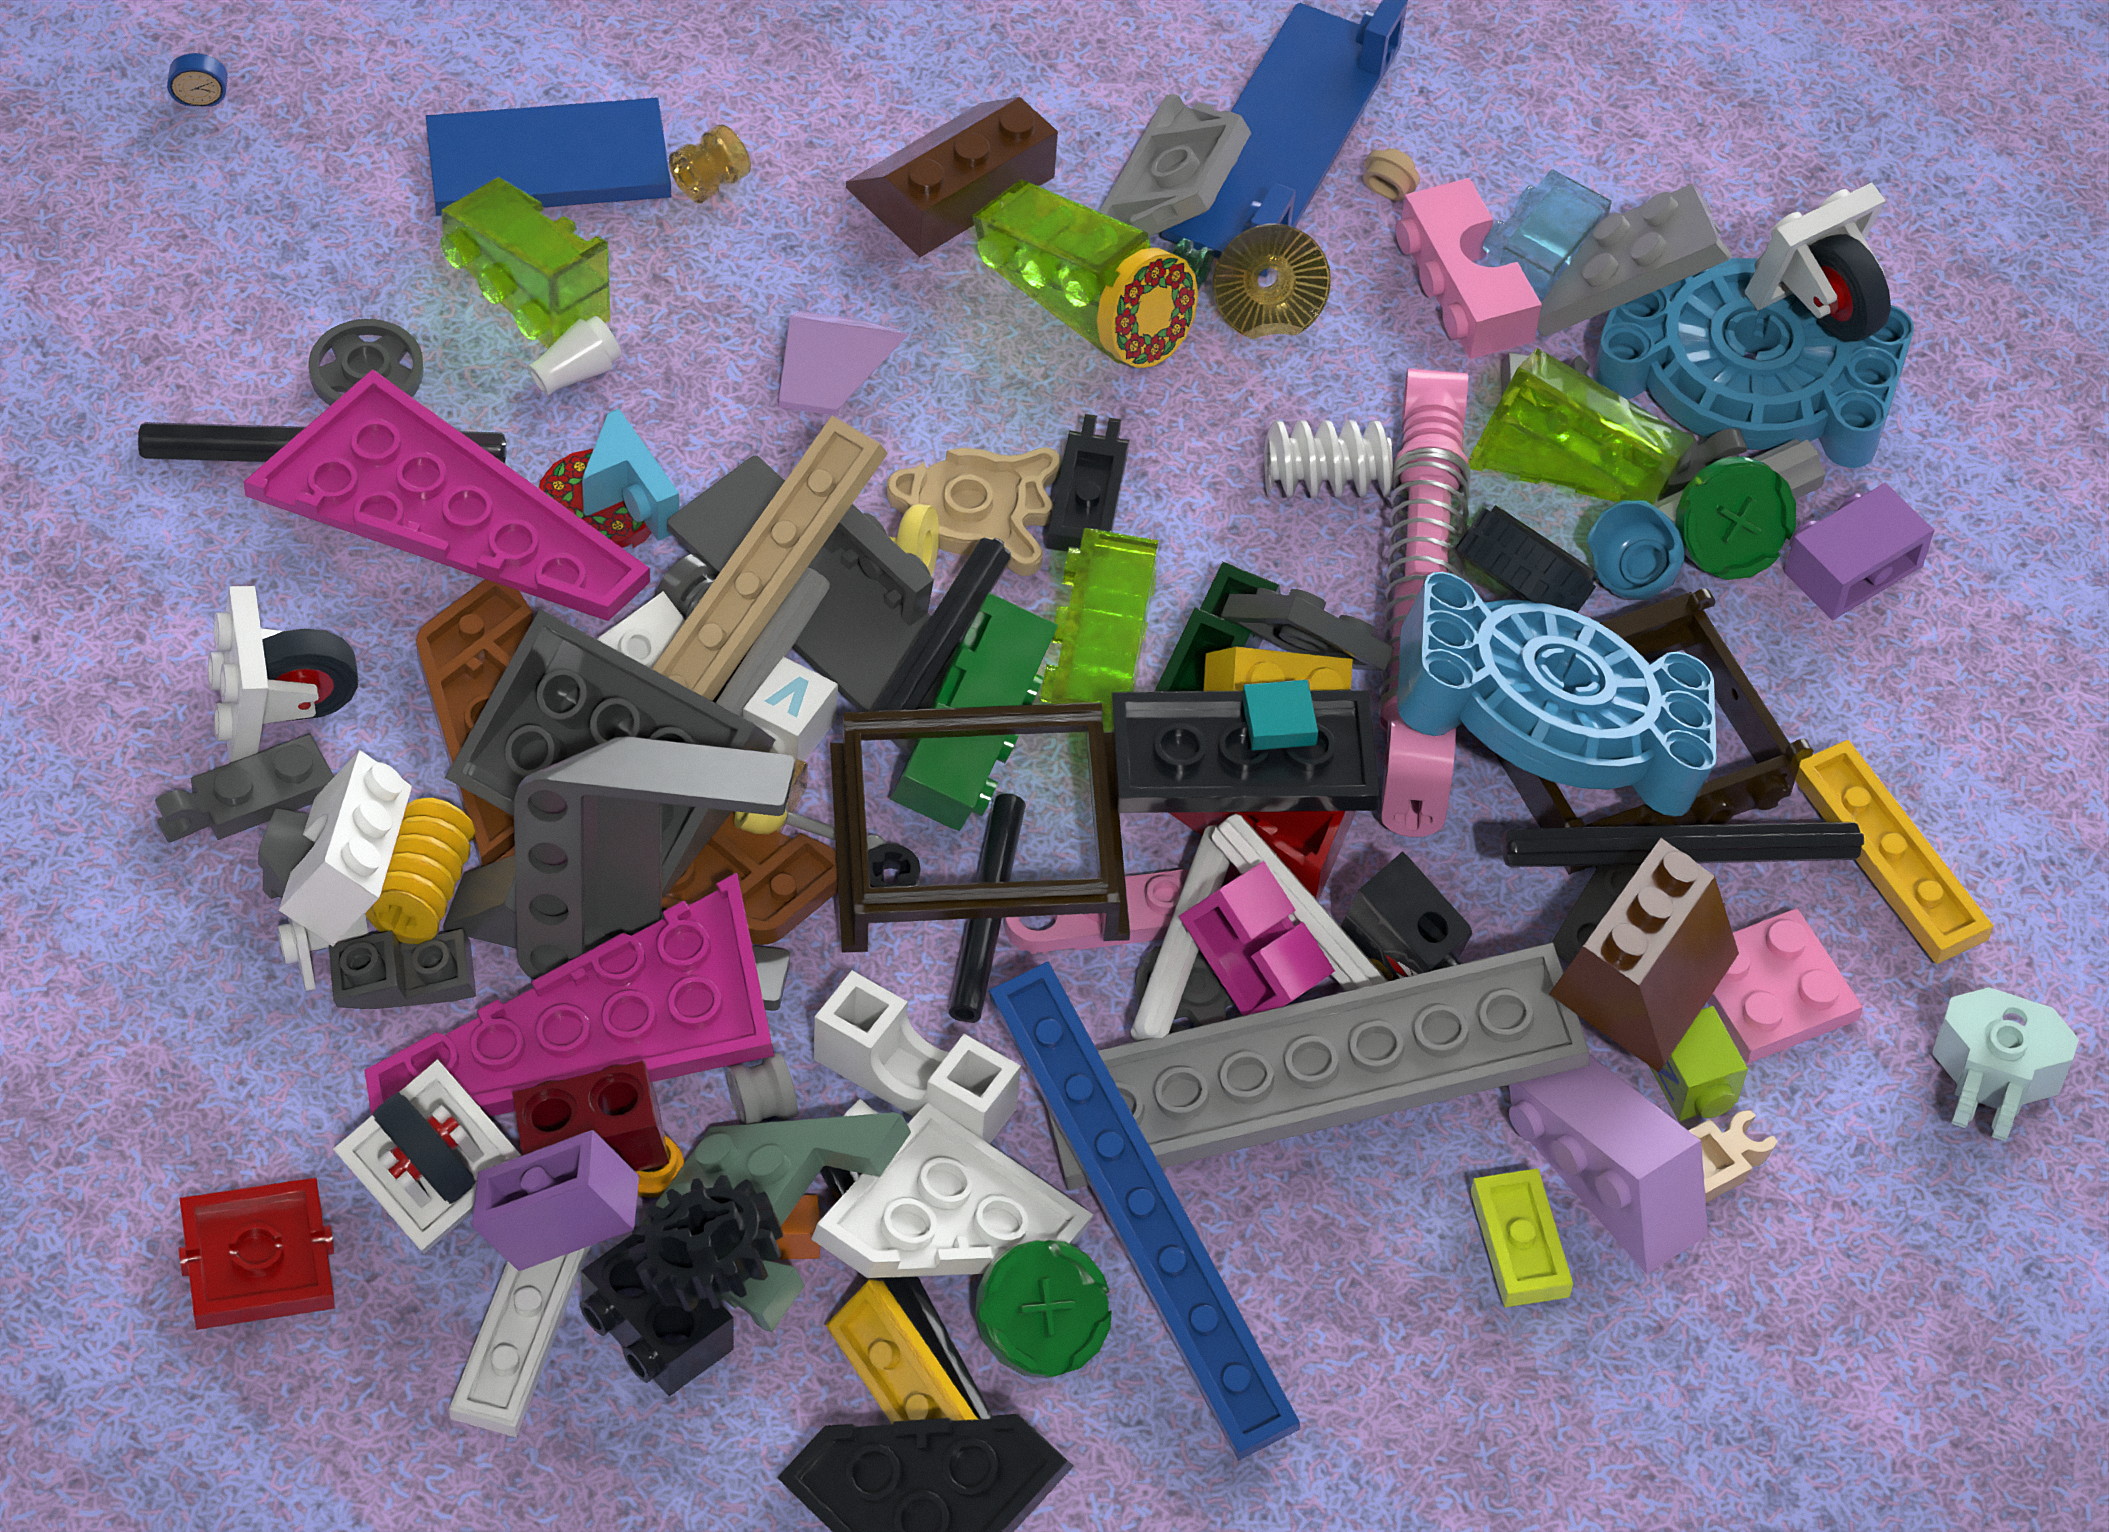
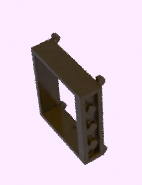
(1673, 627)

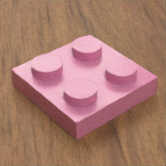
(1781, 988)

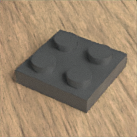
(1302, 626)

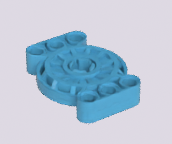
(1802, 385)
(1557, 694)

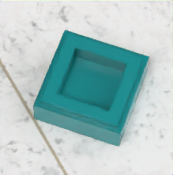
(1280, 714)

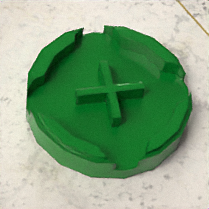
(1736, 517)
(1043, 1308)

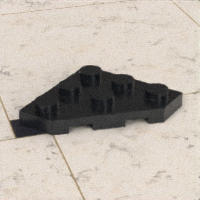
(926, 1475)

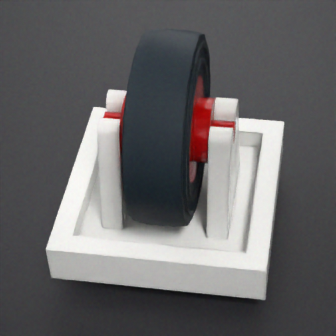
(1828, 265)
(272, 674)
(425, 1154)

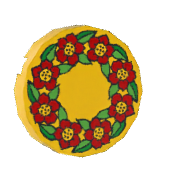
(1148, 308)

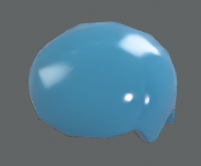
(1636, 549)

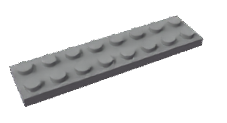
(1344, 1058)

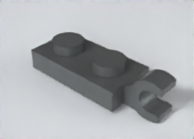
(246, 791)

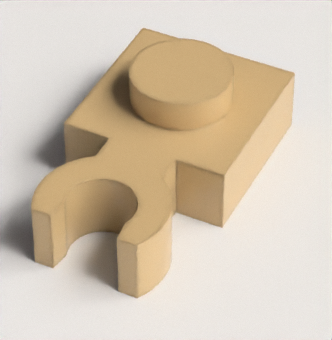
(1730, 1154)

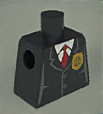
(1405, 922)

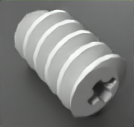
(1328, 457)

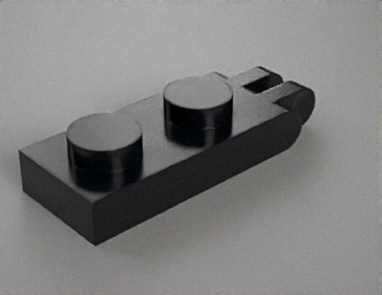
(1088, 483)

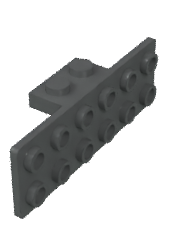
(874, 595)

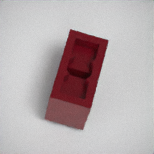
(612, 1102)

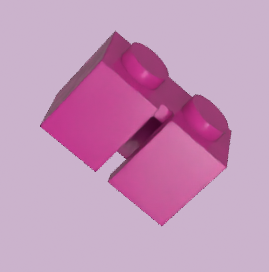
(1255, 943)

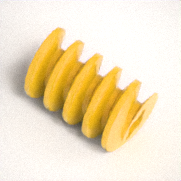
(423, 870)

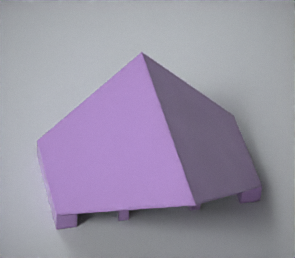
(831, 359)

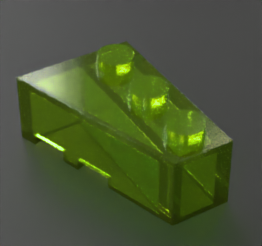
(527, 260)
(1104, 621)

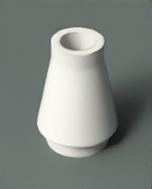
(577, 355)

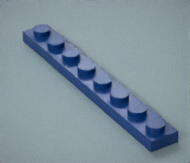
(1144, 1211)

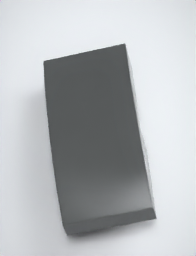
(388, 974)

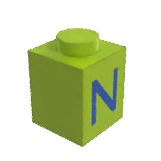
(1703, 1071)

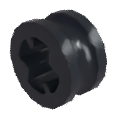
(893, 857)

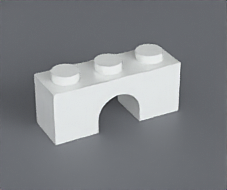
(354, 839)
(871, 1043)

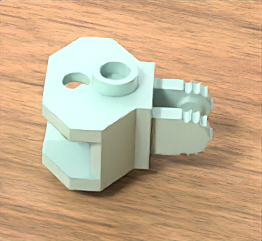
(2000, 1059)

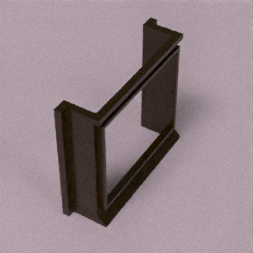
(867, 905)

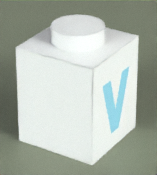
(794, 708)

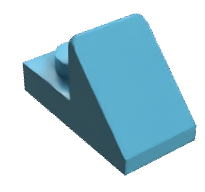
(628, 472)

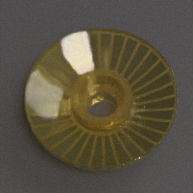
(1291, 300)

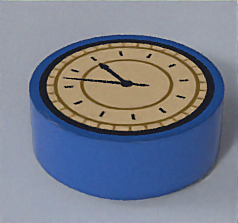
(197, 80)

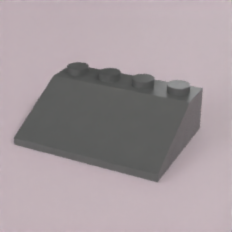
(576, 693)

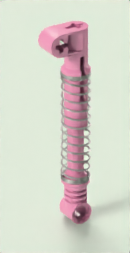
(1430, 475)

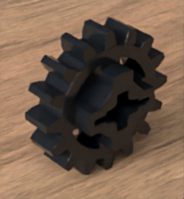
(706, 1243)

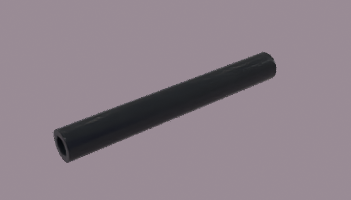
(983, 933)

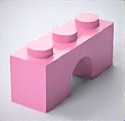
(1480, 304)

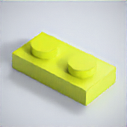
(1521, 1238)

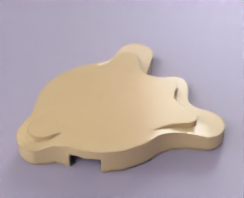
(984, 497)

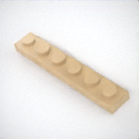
(771, 559)

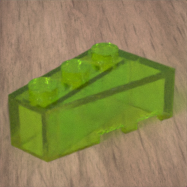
(1056, 252)
(1578, 436)

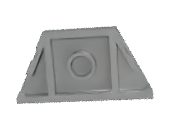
(1177, 166)
(1635, 256)

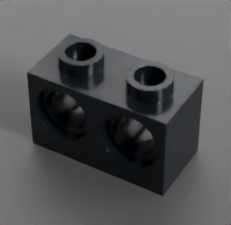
(642, 1320)

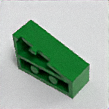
(989, 669)

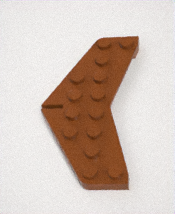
(461, 664)

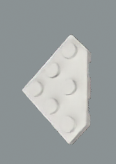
(944, 1207)

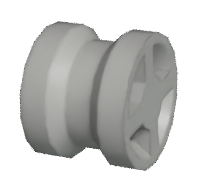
(762, 1090)

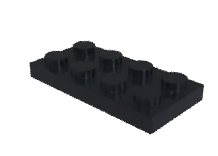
(1198, 756)

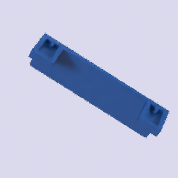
(1298, 118)

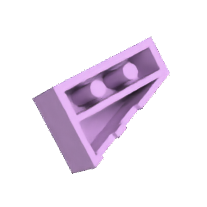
(1619, 1157)

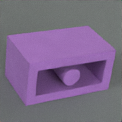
(1858, 550)
(555, 1200)

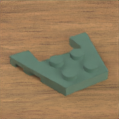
(783, 1163)

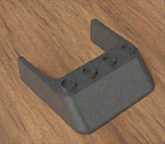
(595, 842)

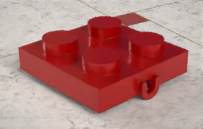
(256, 1253)

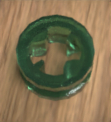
(1198, 260)

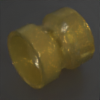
(708, 164)

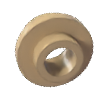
(1390, 174)

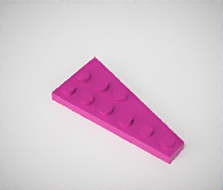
(421, 486)
(668, 995)

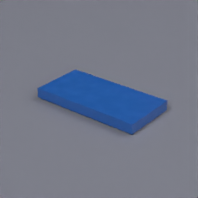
(553, 152)

